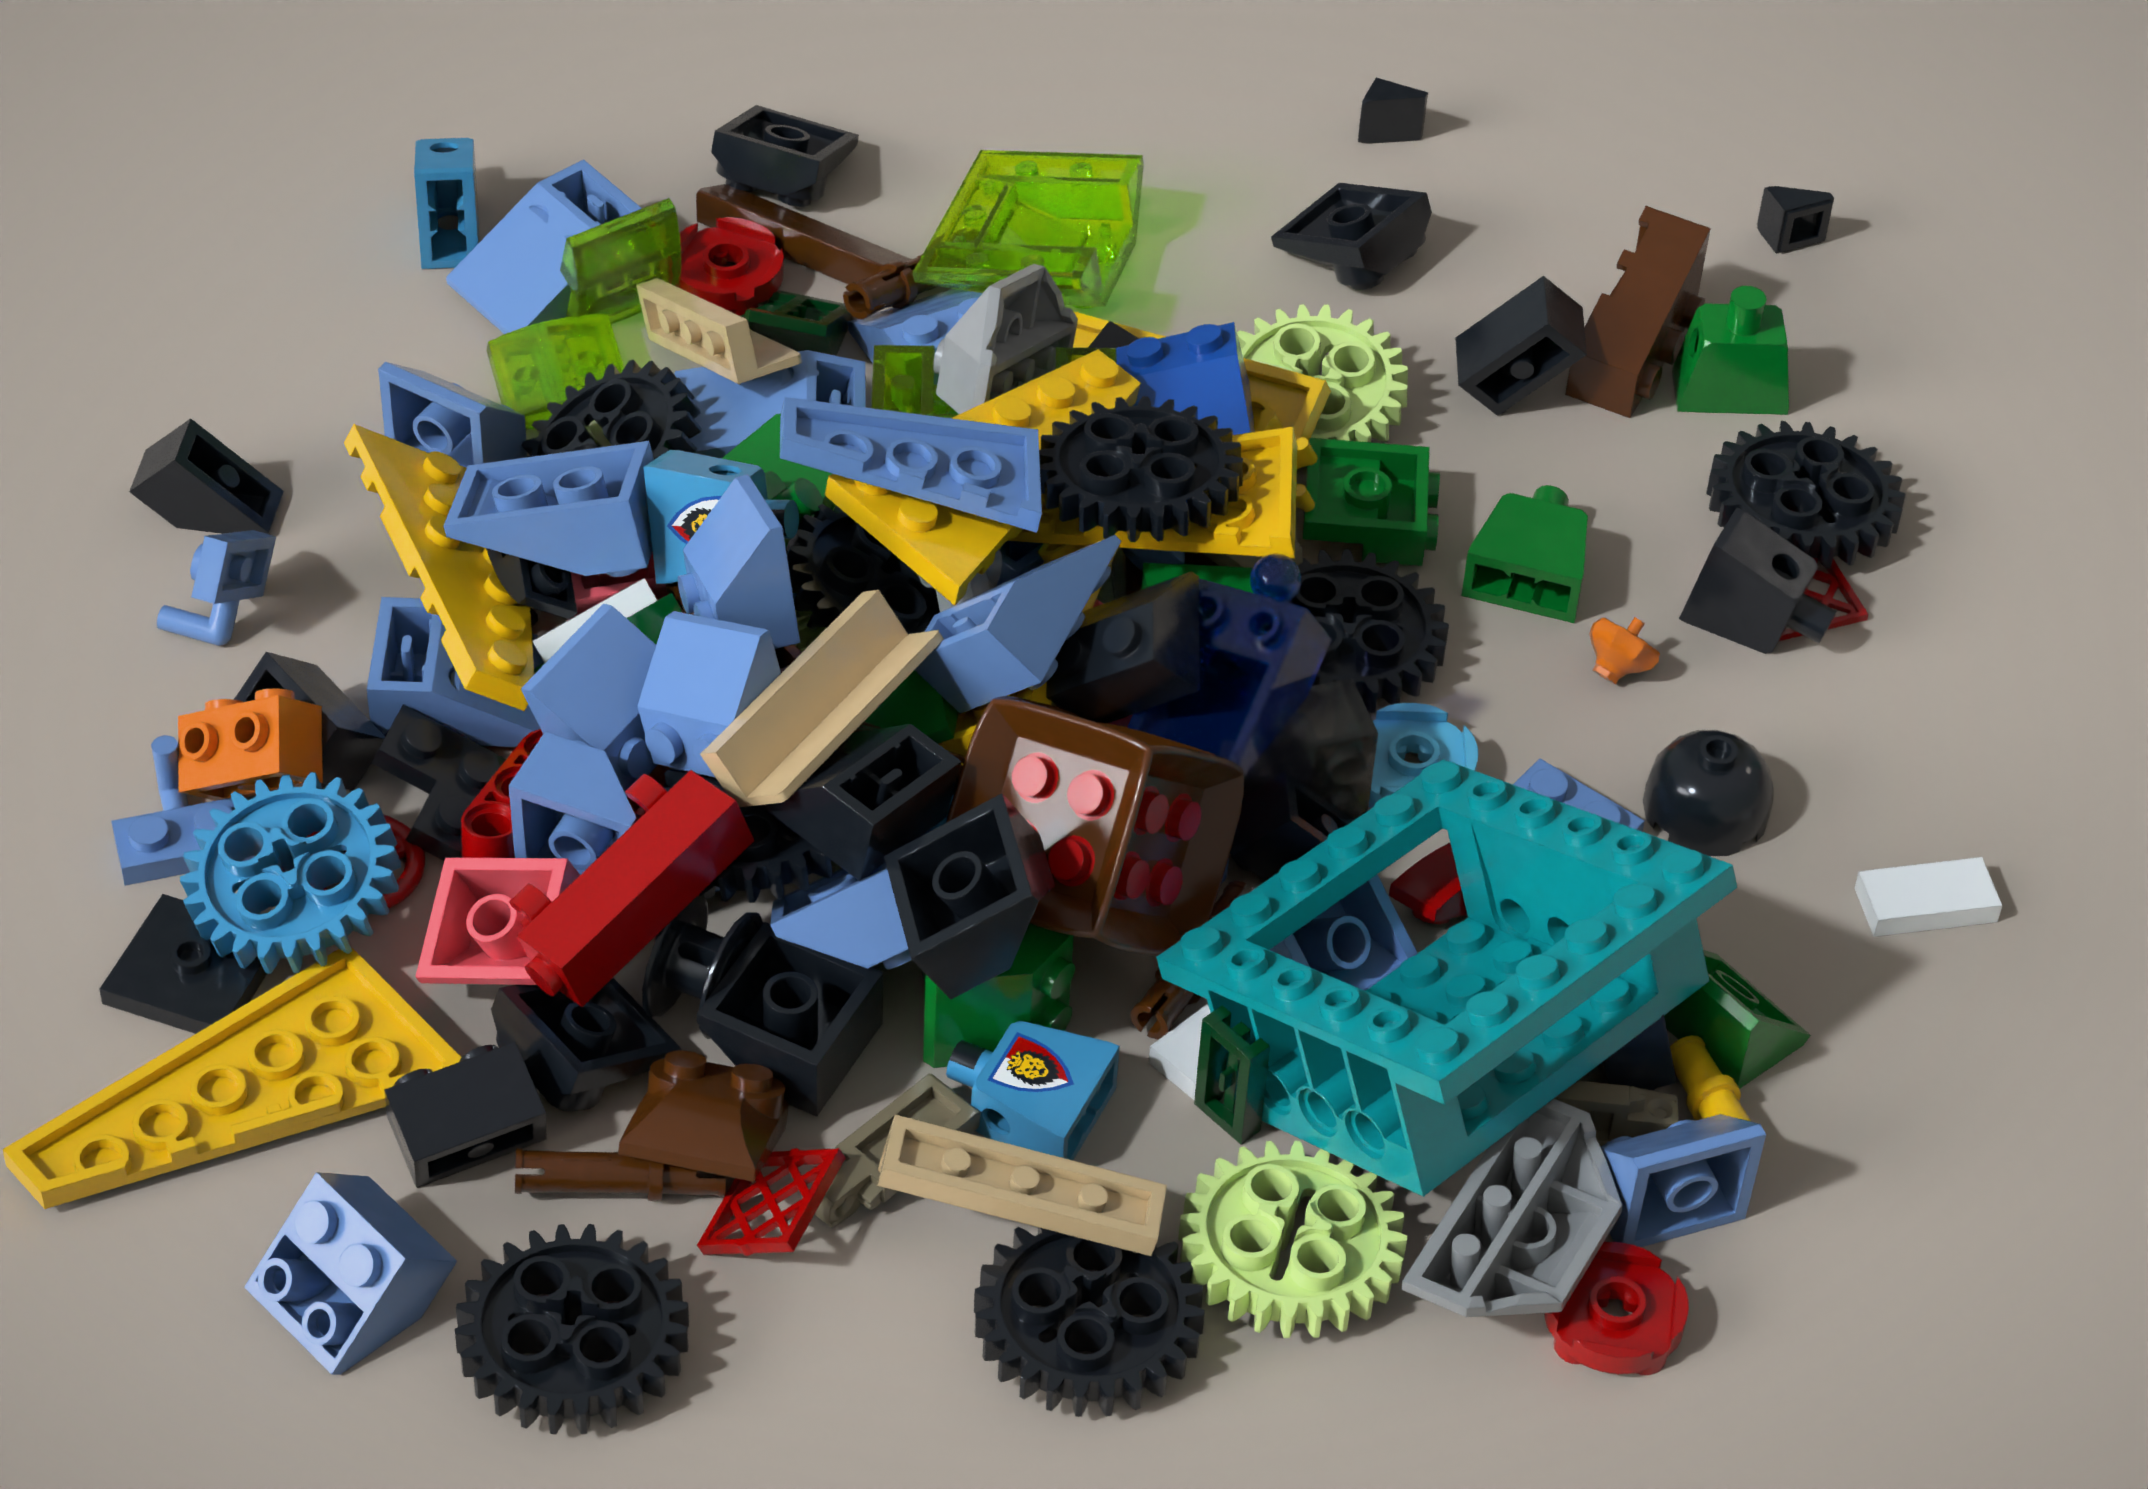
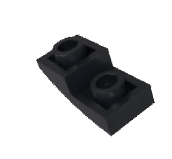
(535, 584)

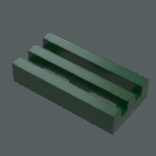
(1242, 1080)

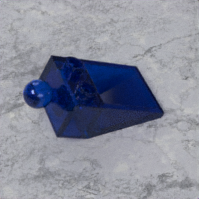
(1246, 678)

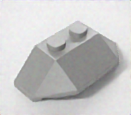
(1004, 339)
(1522, 1221)

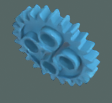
(290, 872)

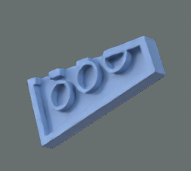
(932, 458)

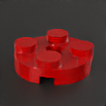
(736, 287)
(1629, 1342)

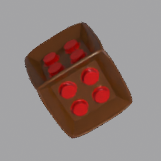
(1123, 815)

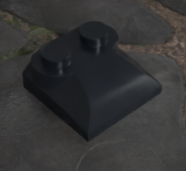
(780, 154)
(1358, 231)
(578, 1048)

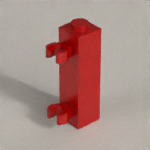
(632, 888)

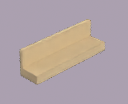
(709, 334)
(816, 702)
(1022, 1185)

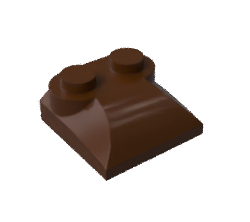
(707, 1116)

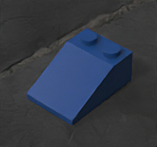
(1196, 370)

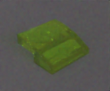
(617, 255)
(546, 357)

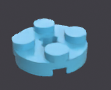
(1418, 730)

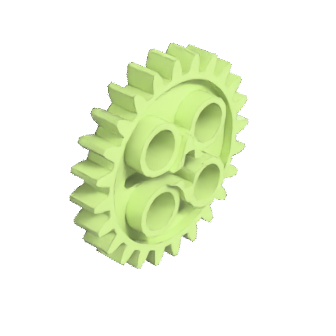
(1361, 369)
(1338, 1258)

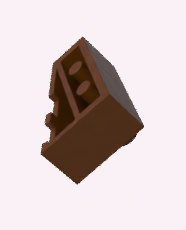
(1643, 316)

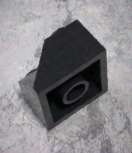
(969, 893)
(795, 1015)

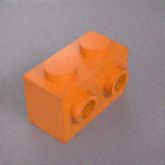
(249, 741)

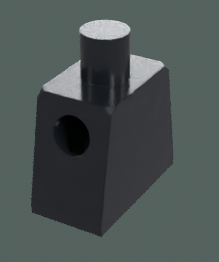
(1756, 588)

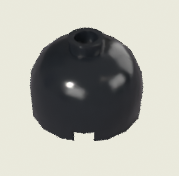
(1709, 792)

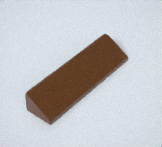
(797, 235)

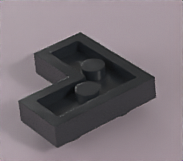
(445, 768)

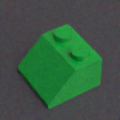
(1030, 991)

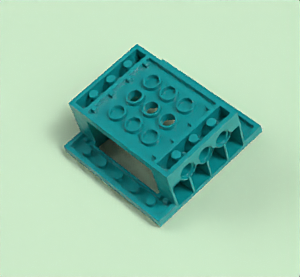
(1562, 961)

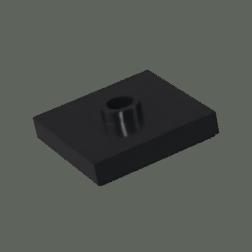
(177, 974)

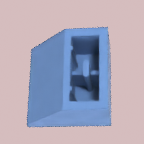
(348, 1270)

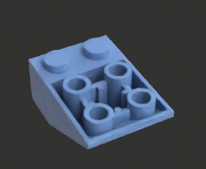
(517, 265)
(737, 410)
(1014, 630)
(415, 671)

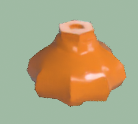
(1620, 649)

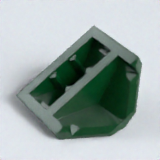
(801, 322)

